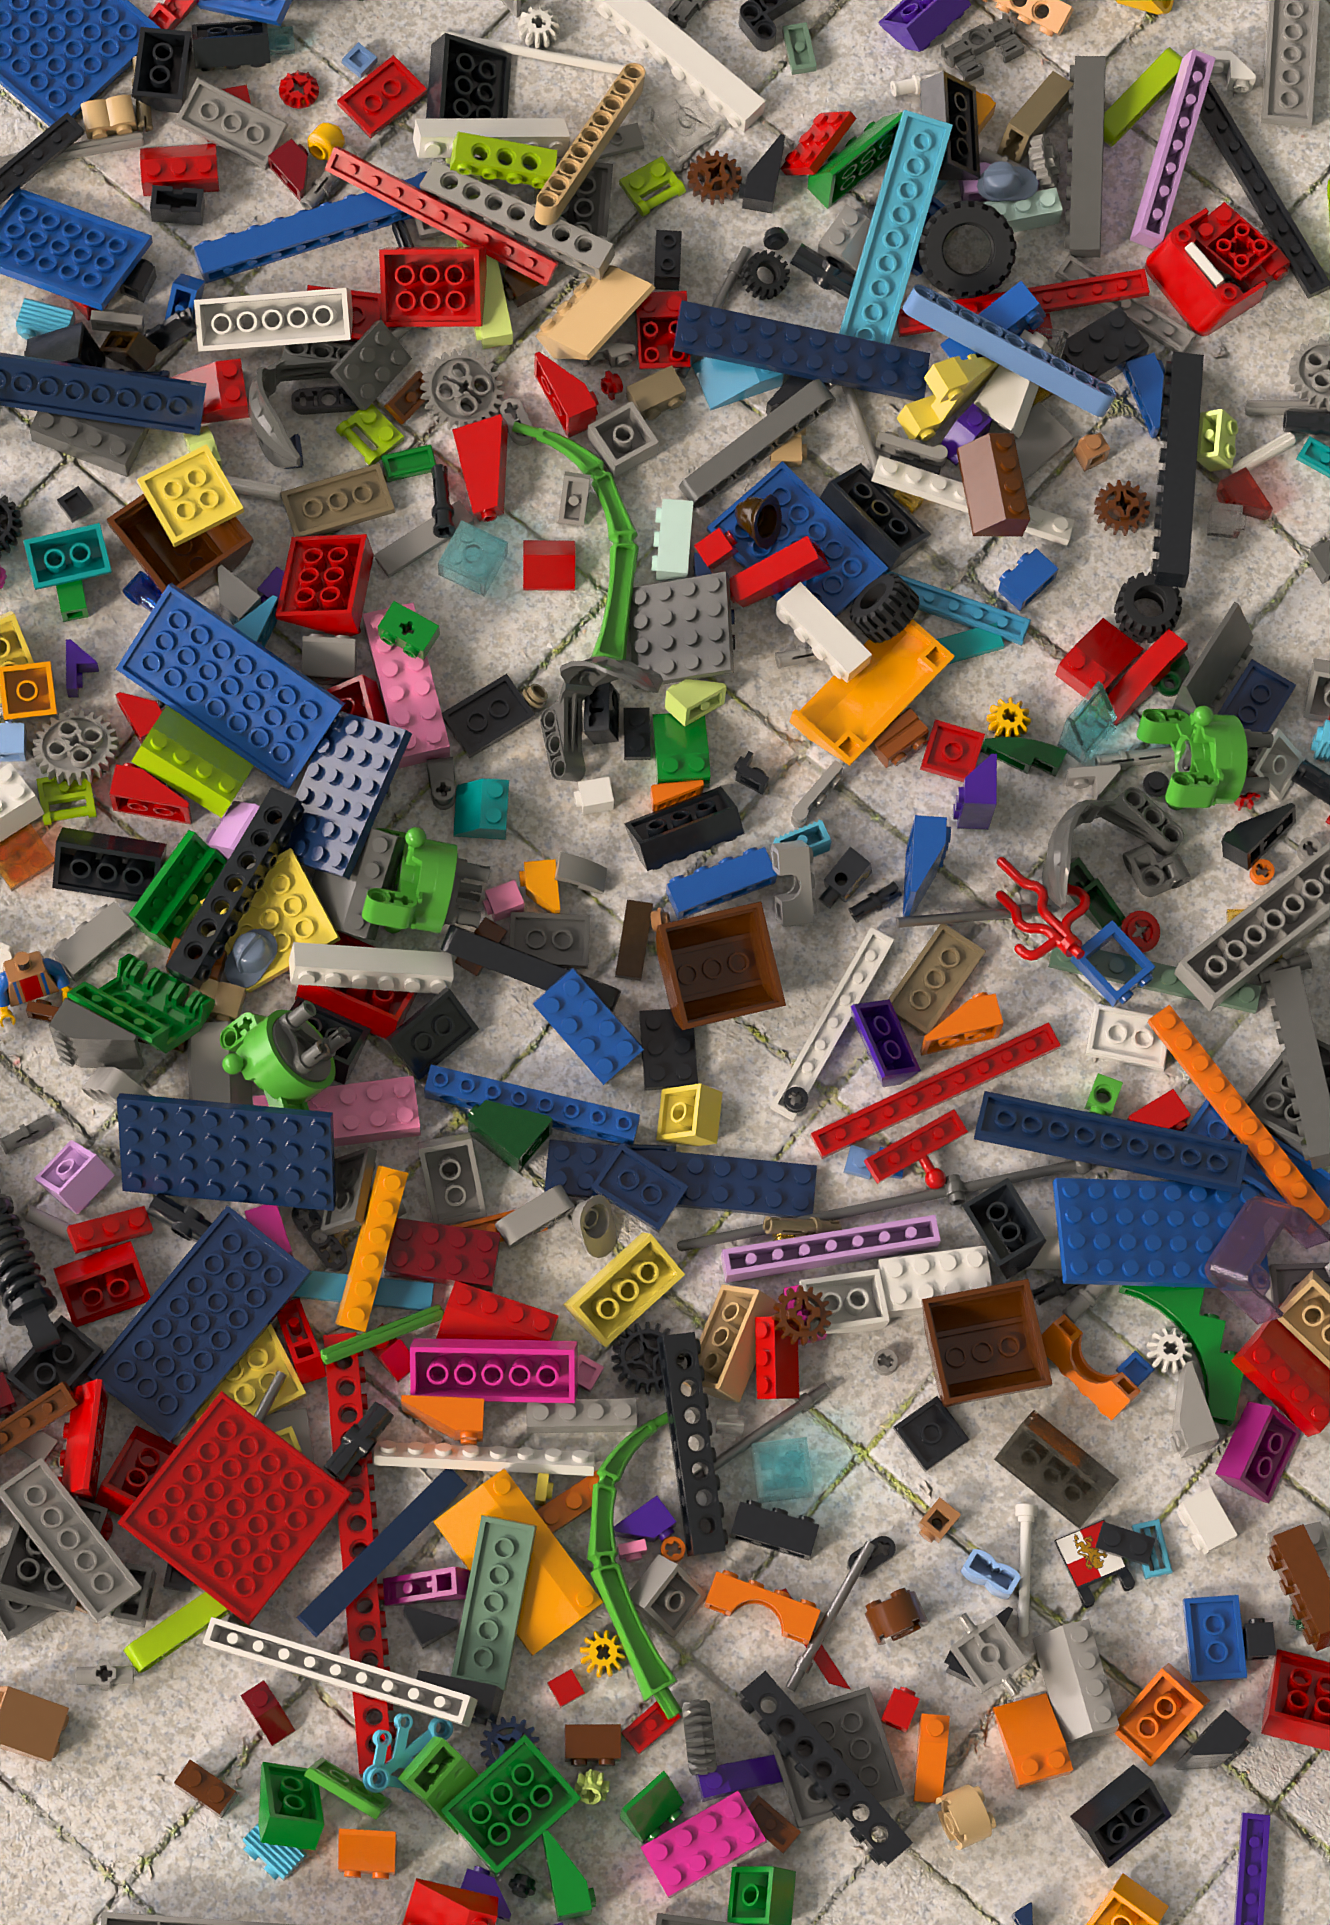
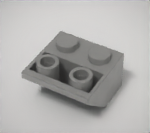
(329, 659)

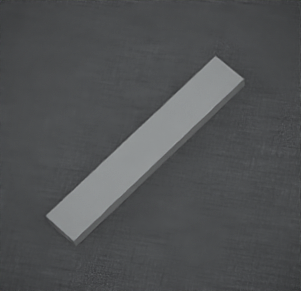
(1143, 315)

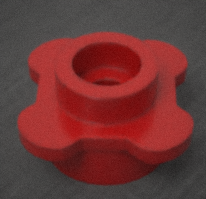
(611, 384)

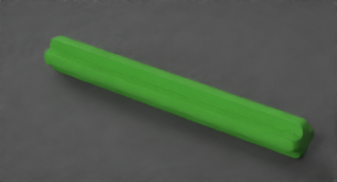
(382, 1334)

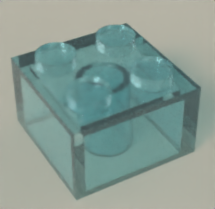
(472, 558)
(782, 1470)

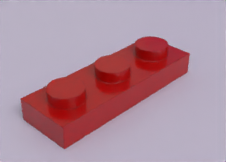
(109, 1229)

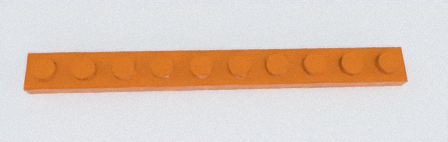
(1237, 1114)

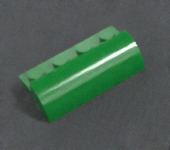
(177, 890)

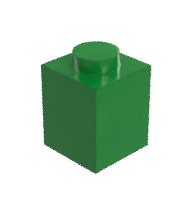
(72, 601)

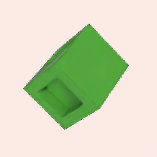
(1106, 1086)

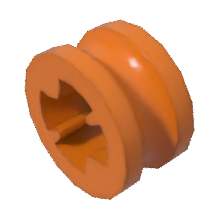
(1263, 864)
(670, 1541)

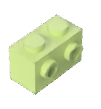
(1216, 440)

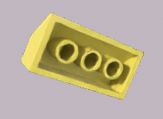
(624, 1289)

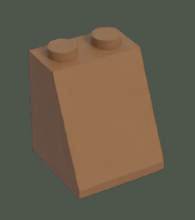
(30, 1724)

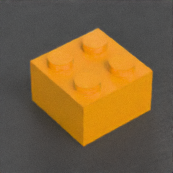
(27, 690)

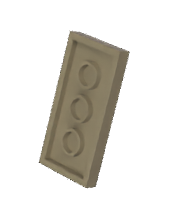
(338, 502)
(935, 979)

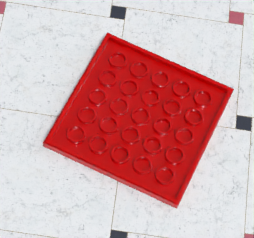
(234, 1508)

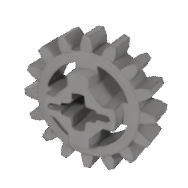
(1044, 161)

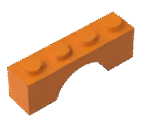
(1107, 1392)
(795, 1617)

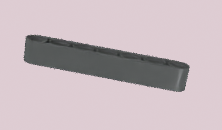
(757, 443)

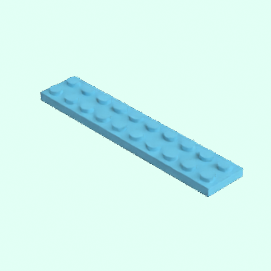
(896, 228)

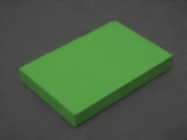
(347, 1788)

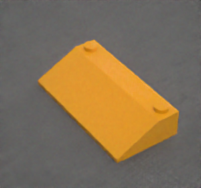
(853, 714)
(555, 1587)

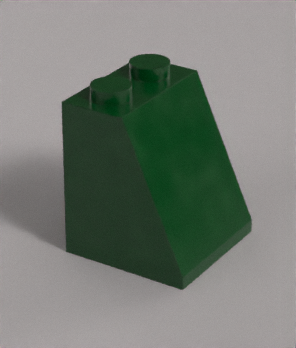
(509, 1131)

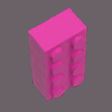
(703, 1844)

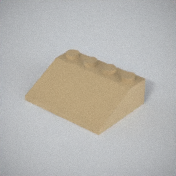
(593, 314)

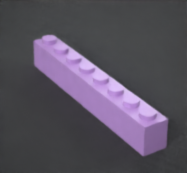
(1172, 149)
(830, 1248)

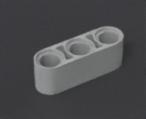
(535, 1216)

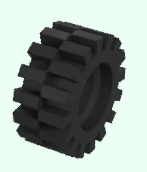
(774, 265)

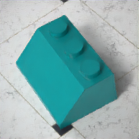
(67, 556)

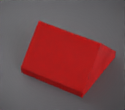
(549, 565)

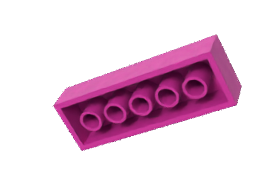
(495, 1369)

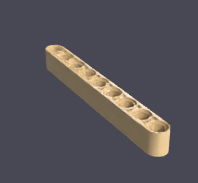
(589, 144)

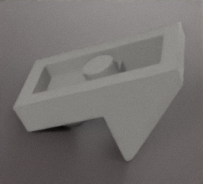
(574, 498)
(1098, 776)

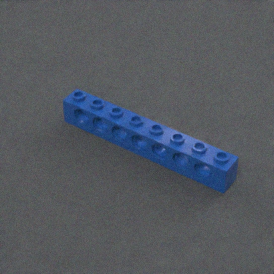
(567, 1113)

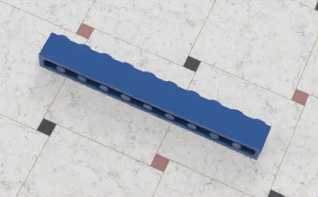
(296, 234)

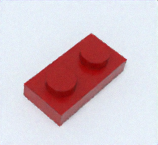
(648, 1728)

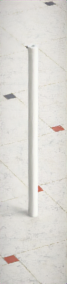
(546, 55)

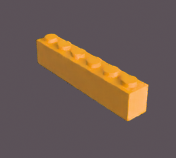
(371, 1248)

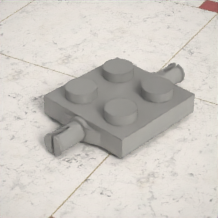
(988, 1654)

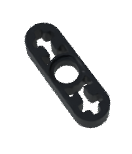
(309, 394)
(325, 1256)

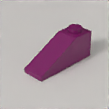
(426, 1587)

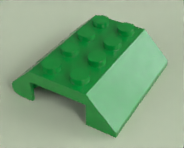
(149, 1009)

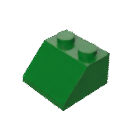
(761, 1895)

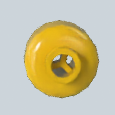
(324, 139)

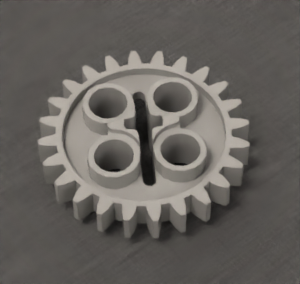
(474, 372)
(1308, 376)
(75, 747)

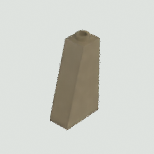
(1034, 117)

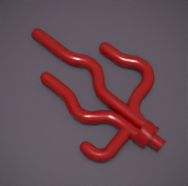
(1057, 932)

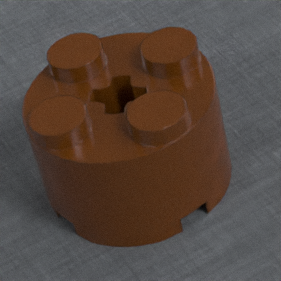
(895, 1616)

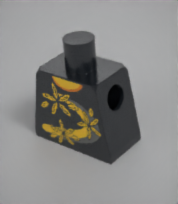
(851, 868)

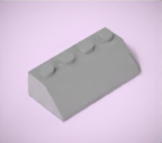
(1076, 1682)

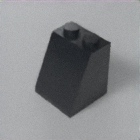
(67, 345)

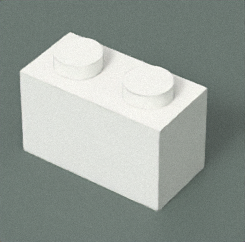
(1207, 1521)

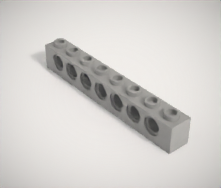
(546, 241)

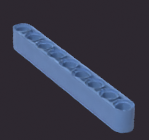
(1009, 350)

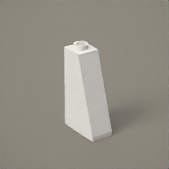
(1010, 396)

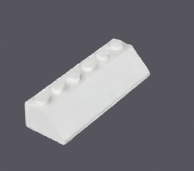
(274, 319)

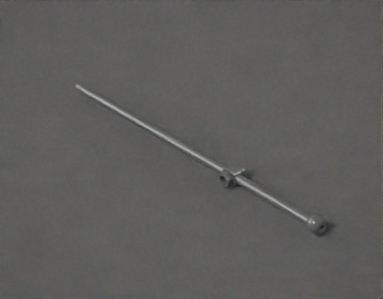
(953, 1190)

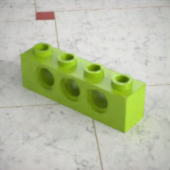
(492, 150)

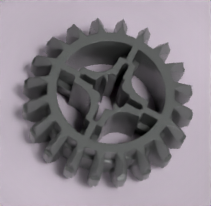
(699, 1737)

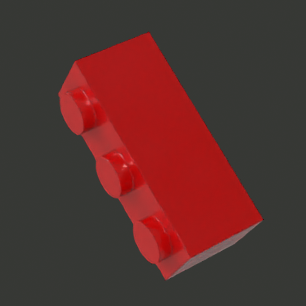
(775, 1362)

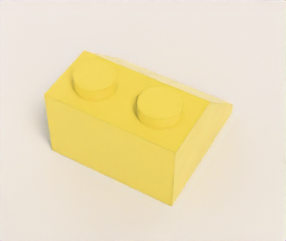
(689, 1115)

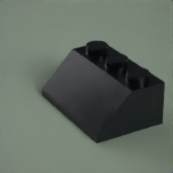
(230, 45)
(162, 68)
(327, 1023)
(1006, 1227)
(1121, 1815)

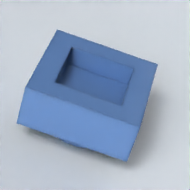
(359, 60)
(855, 1162)

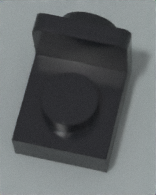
(751, 777)

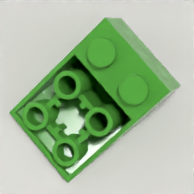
(438, 1776)

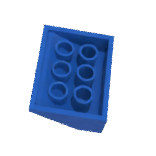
(924, 856)

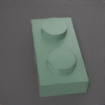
(799, 48)

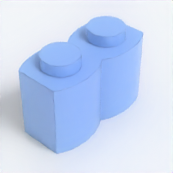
(996, 1577)

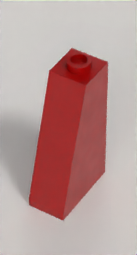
(483, 463)
(778, 572)

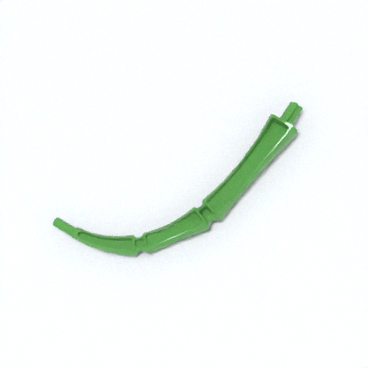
(621, 532)
(649, 1668)

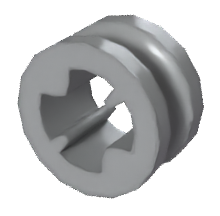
(1315, 845)
(883, 1370)

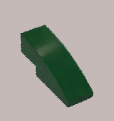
(1025, 753)
(1102, 906)

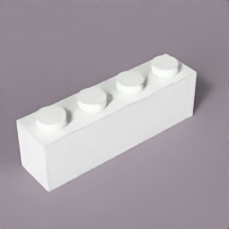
(823, 632)

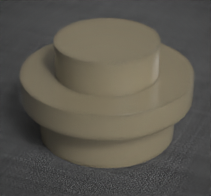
(535, 696)

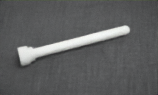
(1026, 1516)

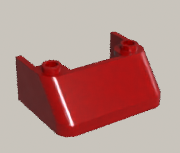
(1188, 288)

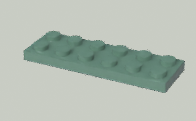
(494, 1601)

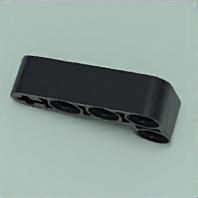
(763, 20)

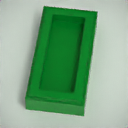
(408, 463)

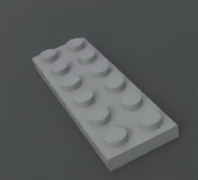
(1290, 62)
(69, 1540)

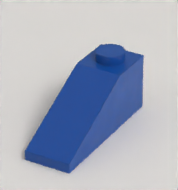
(1145, 381)

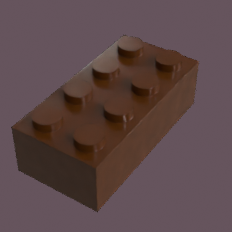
(1305, 1583)

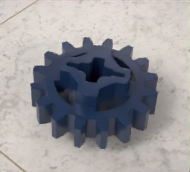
(497, 1739)

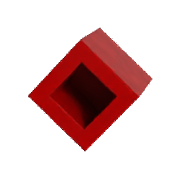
(717, 547)
(900, 1709)

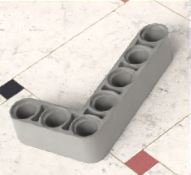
(107, 1084)

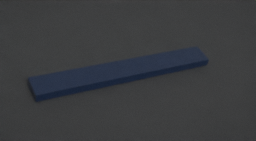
(381, 1551)

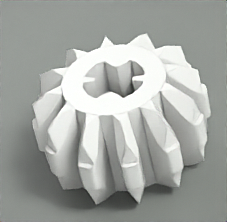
(538, 18)
(1165, 1341)

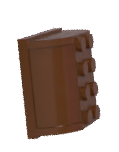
(189, 565)
(718, 966)
(985, 1343)

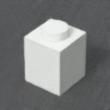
(594, 796)

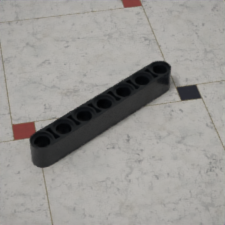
(516, 963)

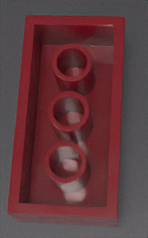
(442, 1254)

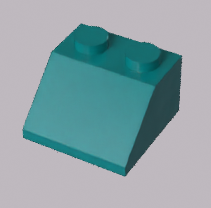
(482, 809)

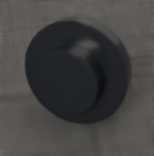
(775, 238)
(1155, 784)
(522, 1885)

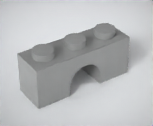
(797, 904)

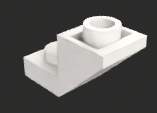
(1239, 76)

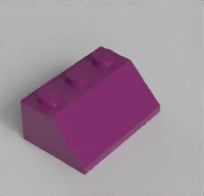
(1258, 1451)

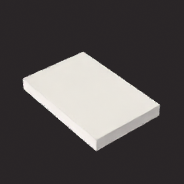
(1125, 1038)

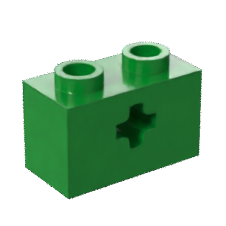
(400, 620)

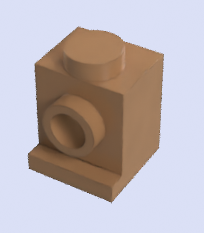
(1091, 451)
(945, 1514)

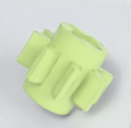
(592, 1787)

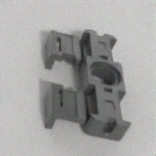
(965, 50)

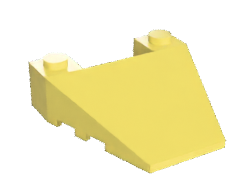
(953, 385)

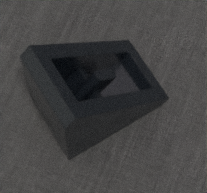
(428, 1626)

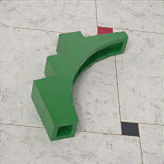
(1205, 1333)

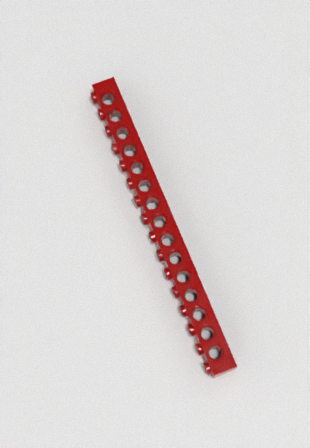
(349, 1541)

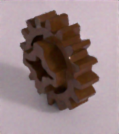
(708, 169)
(1129, 499)
(801, 1304)

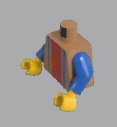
(29, 978)

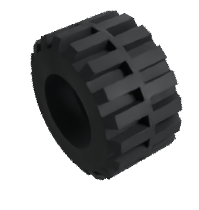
(884, 607)
(1138, 624)

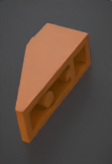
(931, 1757)

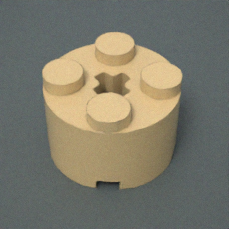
(965, 1816)

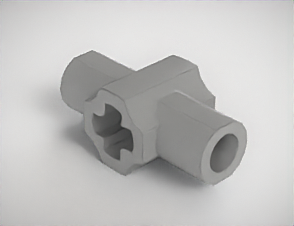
(90, 1676)

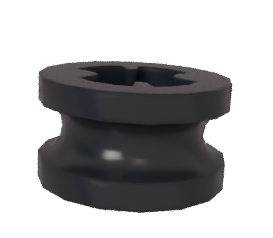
(794, 1091)

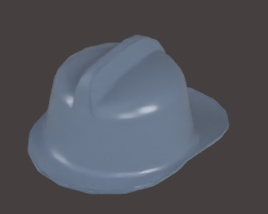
(1007, 182)
(250, 957)

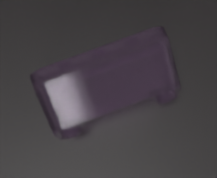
(1237, 1258)

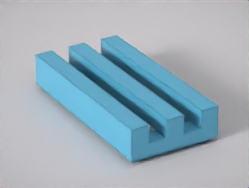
(1162, 1546)

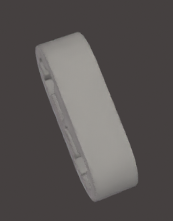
(521, 416)

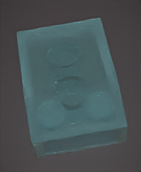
(1088, 725)

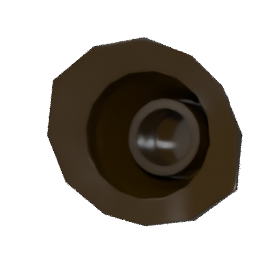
(760, 519)

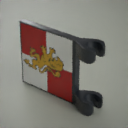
(1089, 1565)

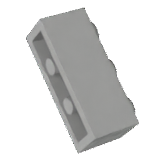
(94, 941)

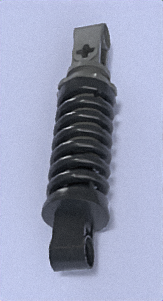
(25, 1295)

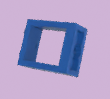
(1141, 979)

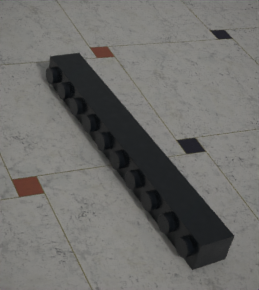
(1178, 470)

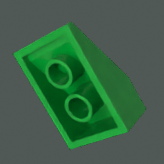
(680, 750)
(289, 1807)
(652, 1808)
(568, 1885)

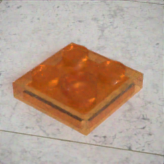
(23, 857)

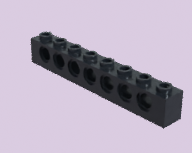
(235, 873)
(684, 1457)
(859, 1796)

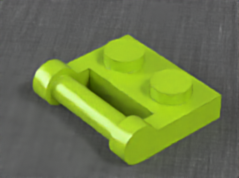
(649, 179)
(375, 428)
(53, 793)

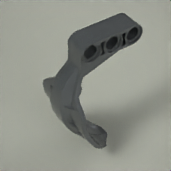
(297, 363)
(563, 720)
(1118, 812)

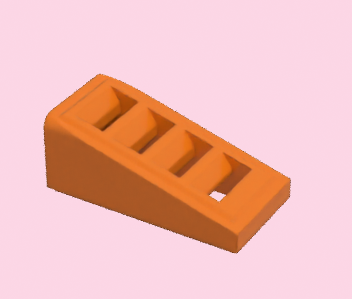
(671, 793)

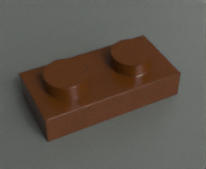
(407, 399)
(773, 1825)

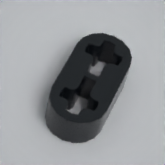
(876, 1561)

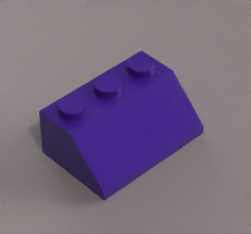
(921, 21)
(977, 797)
(885, 1042)

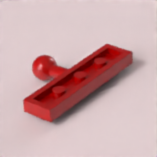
(916, 1148)

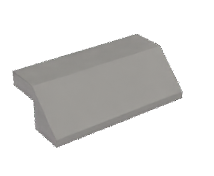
(205, 1070)

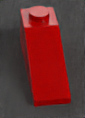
(301, 1342)

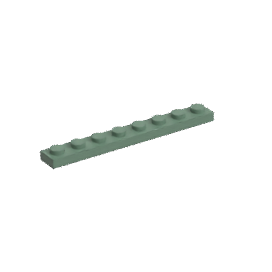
(1123, 968)

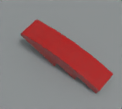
(1145, 674)

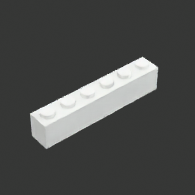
(435, 136)
(370, 968)

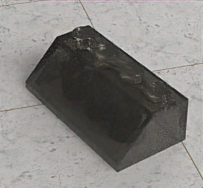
(1056, 1469)

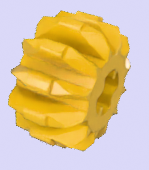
(1011, 711)
(593, 1654)

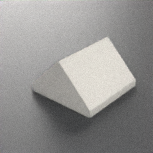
(1277, 764)

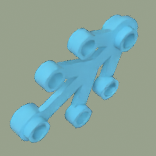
(401, 1755)

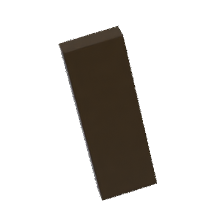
(634, 940)

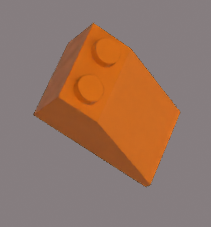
(971, 1023)
(452, 1416)
(1160, 1714)
(1032, 1741)
(367, 1853)

